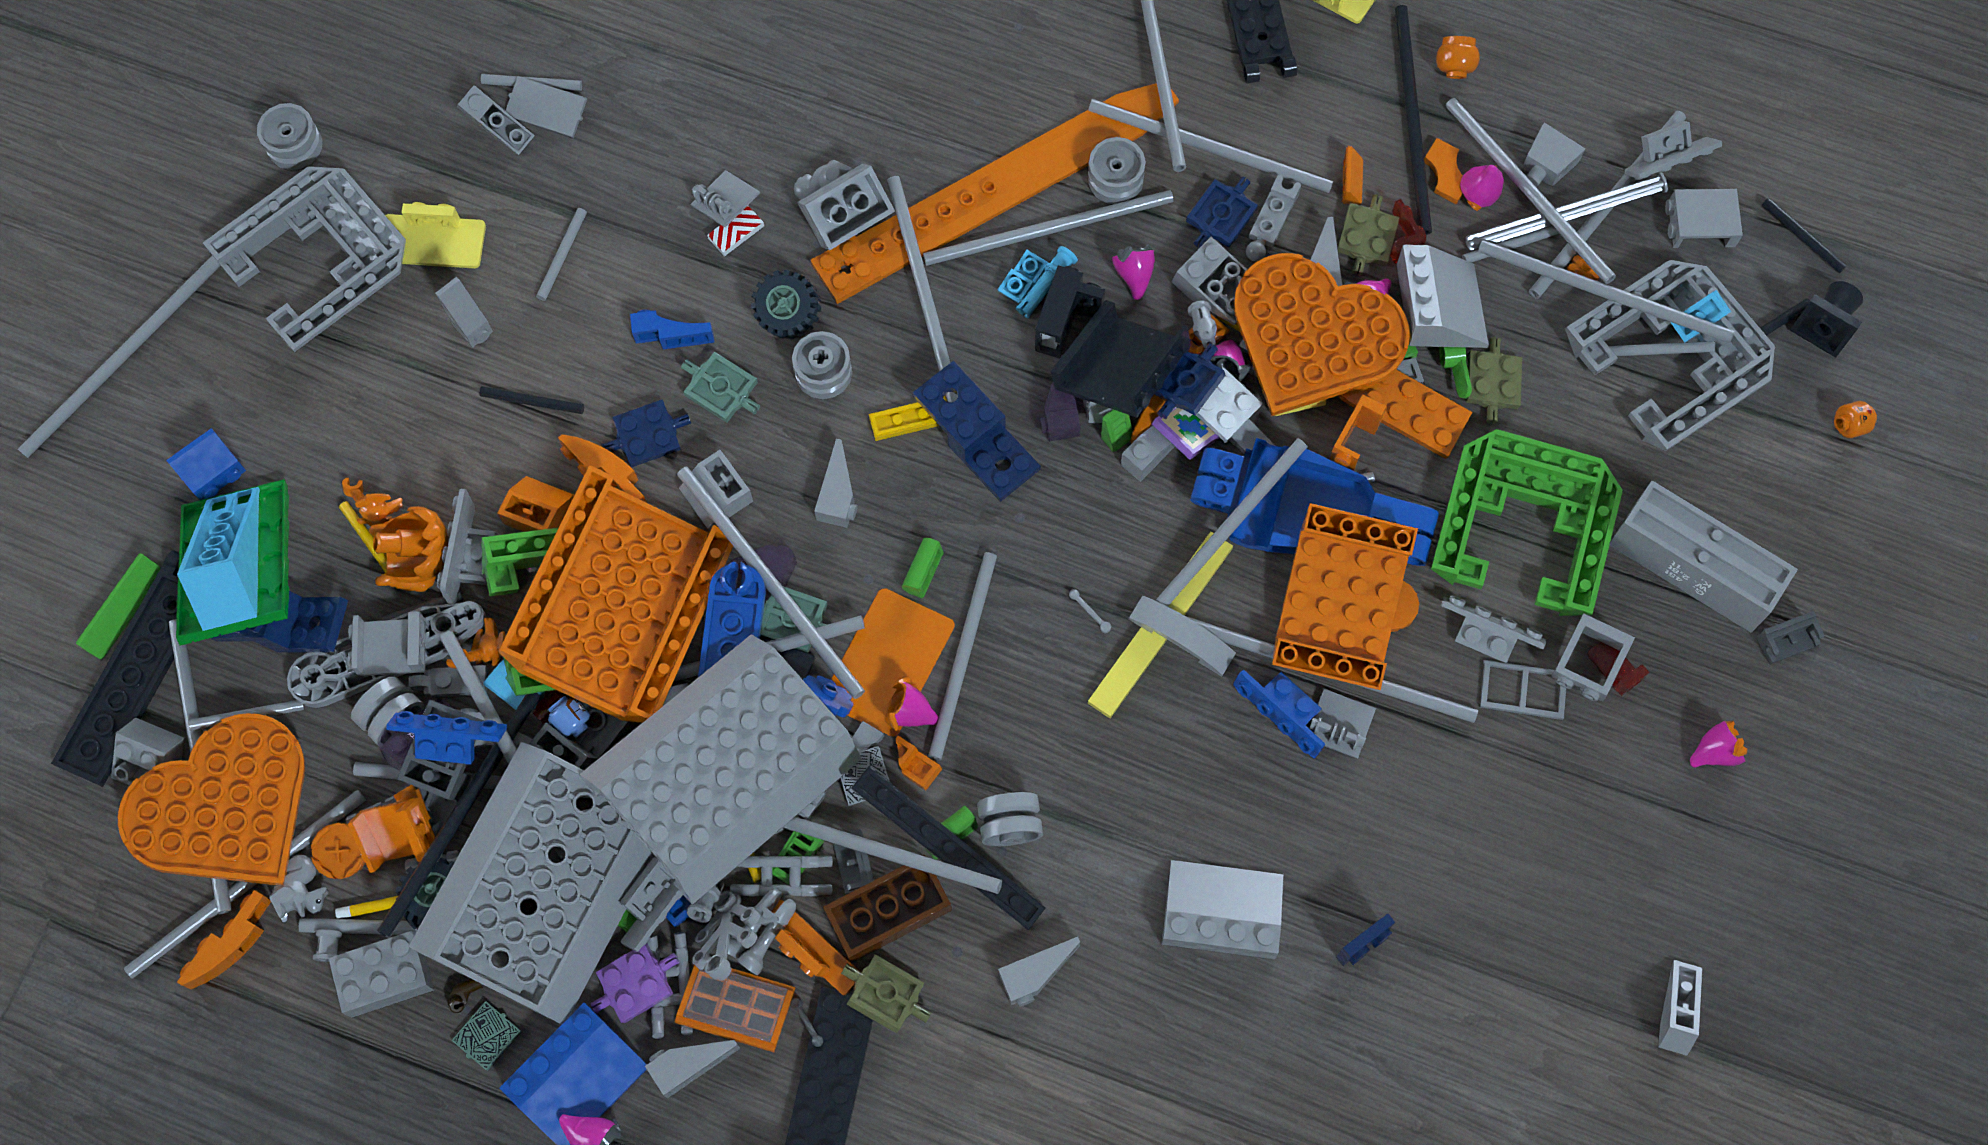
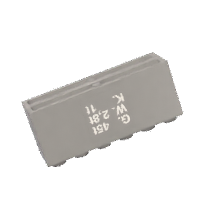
(1703, 557)

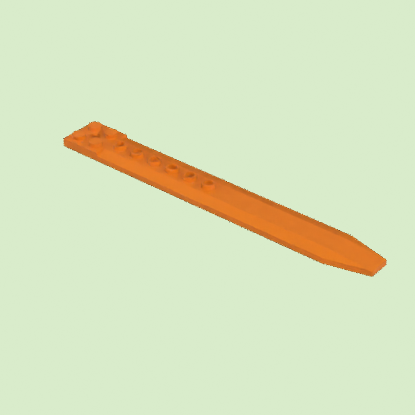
(981, 195)

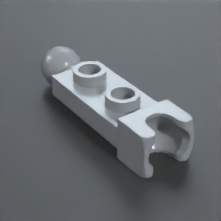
(1271, 218)

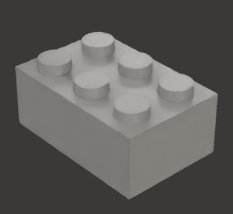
(846, 206)
(380, 975)

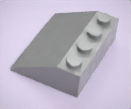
(1440, 298)
(1223, 909)

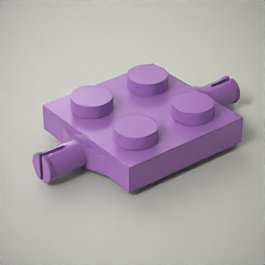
(634, 983)

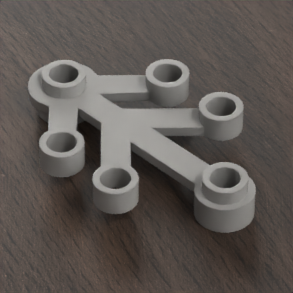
(726, 907)

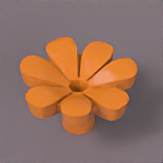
(1582, 268)

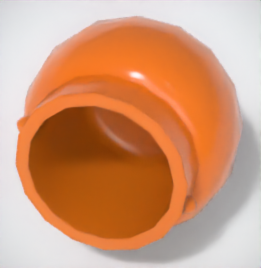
(1457, 56)

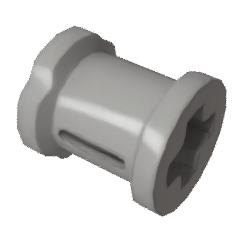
(327, 944)

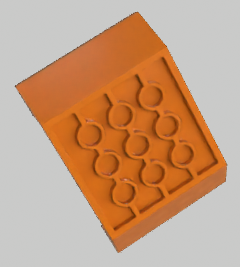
(1342, 596)

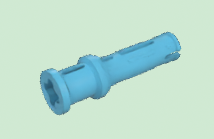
(1041, 288)

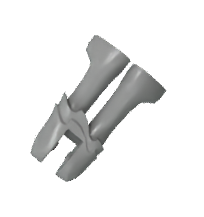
(753, 958)

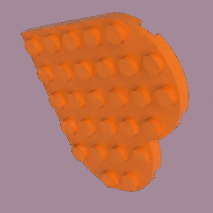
(1315, 336)
(223, 809)

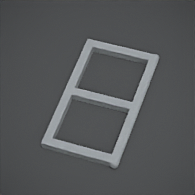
(1523, 692)

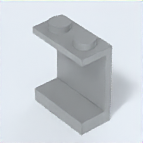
(1704, 215)
(388, 646)

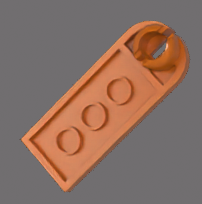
(1416, 412)

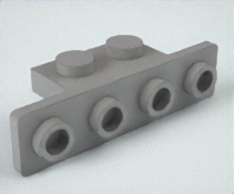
(1670, 147)
(1488, 633)
(649, 902)

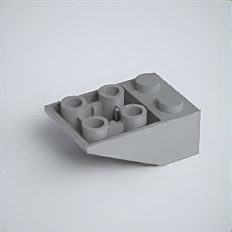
(1211, 277)

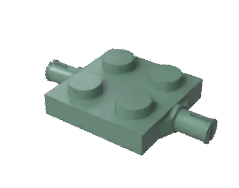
(720, 387)
(778, 624)

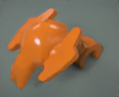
(372, 506)
(484, 646)

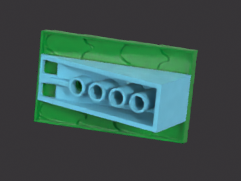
(233, 562)

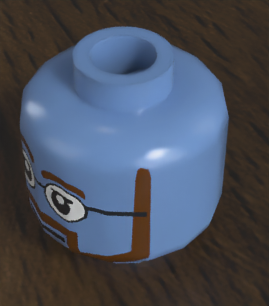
(568, 716)

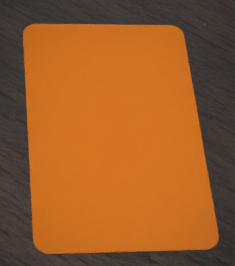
(896, 643)

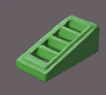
(1116, 429)
(788, 850)

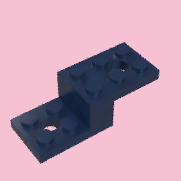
(976, 431)
(300, 630)

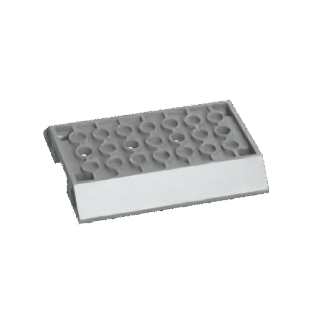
(509, 862)

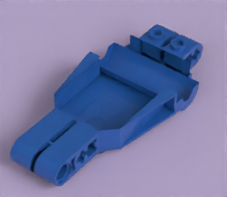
(1312, 479)

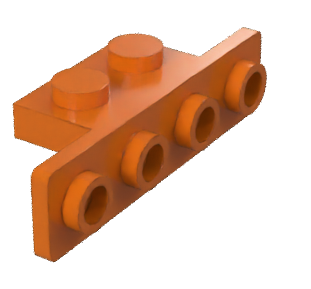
(813, 952)

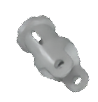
(1204, 325)
(702, 908)

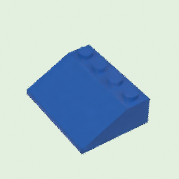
(574, 1074)

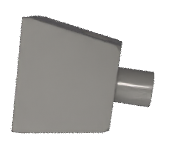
(1551, 156)

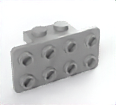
(464, 550)

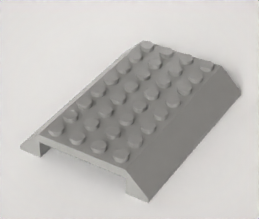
(724, 765)

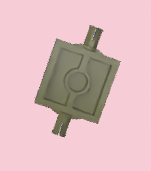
(1367, 234)
(1494, 380)
(885, 993)

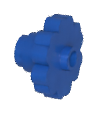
(834, 697)

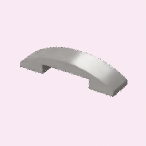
(1183, 633)

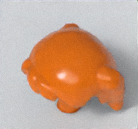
(412, 548)

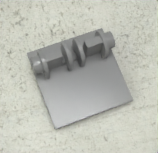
(723, 198)
(1342, 723)

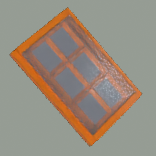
(736, 1008)

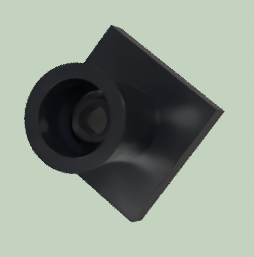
(1829, 320)

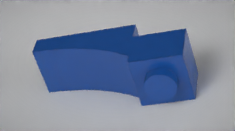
(672, 334)

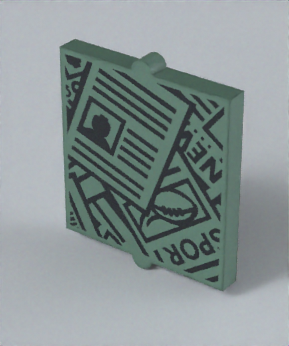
(486, 1036)

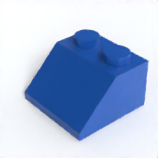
(206, 465)

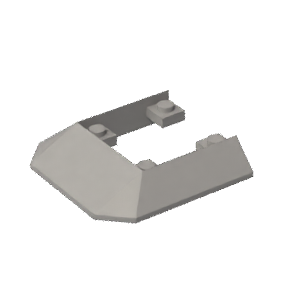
(305, 204)
(1725, 377)

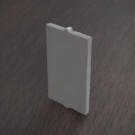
(546, 106)

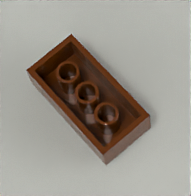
(886, 910)

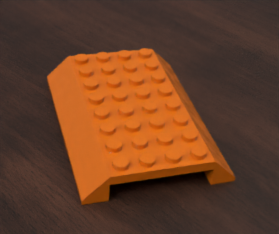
(615, 601)

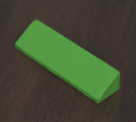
(119, 607)

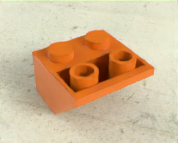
(534, 506)

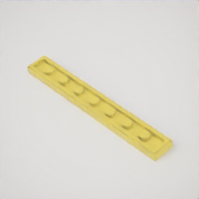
(1146, 645)

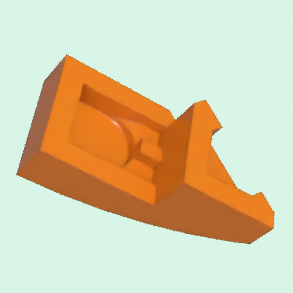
(916, 765)

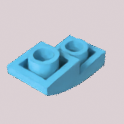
(1023, 277)

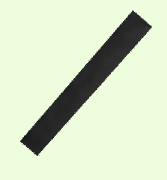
(945, 844)

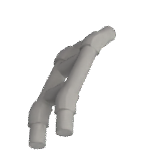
(794, 864)
(680, 970)

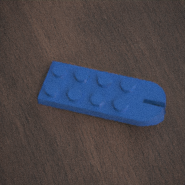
(731, 612)

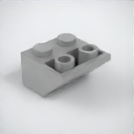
(722, 484)
(141, 747)

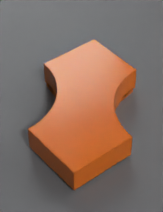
(1443, 162)

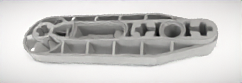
(311, 694)

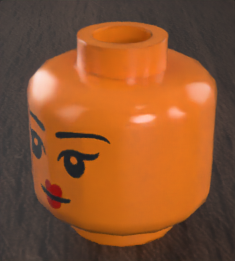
(1855, 419)

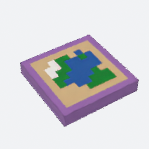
(1185, 432)

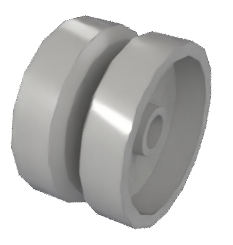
(289, 136)
(1116, 170)
(822, 365)
(380, 704)
(1009, 819)

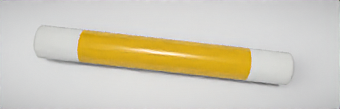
(365, 908)

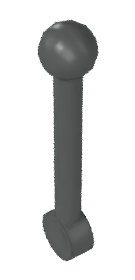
(797, 1005)

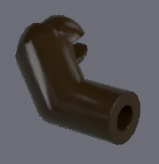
(460, 994)

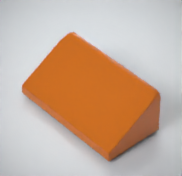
(1352, 177)

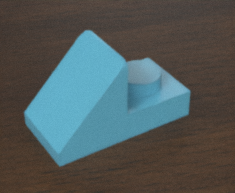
(1709, 308)

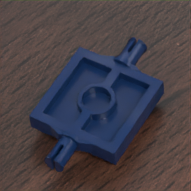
(1222, 212)
(1190, 383)
(646, 433)

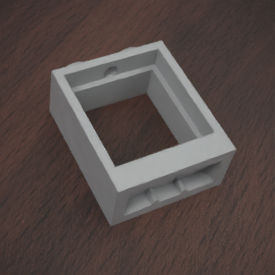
(1604, 634)

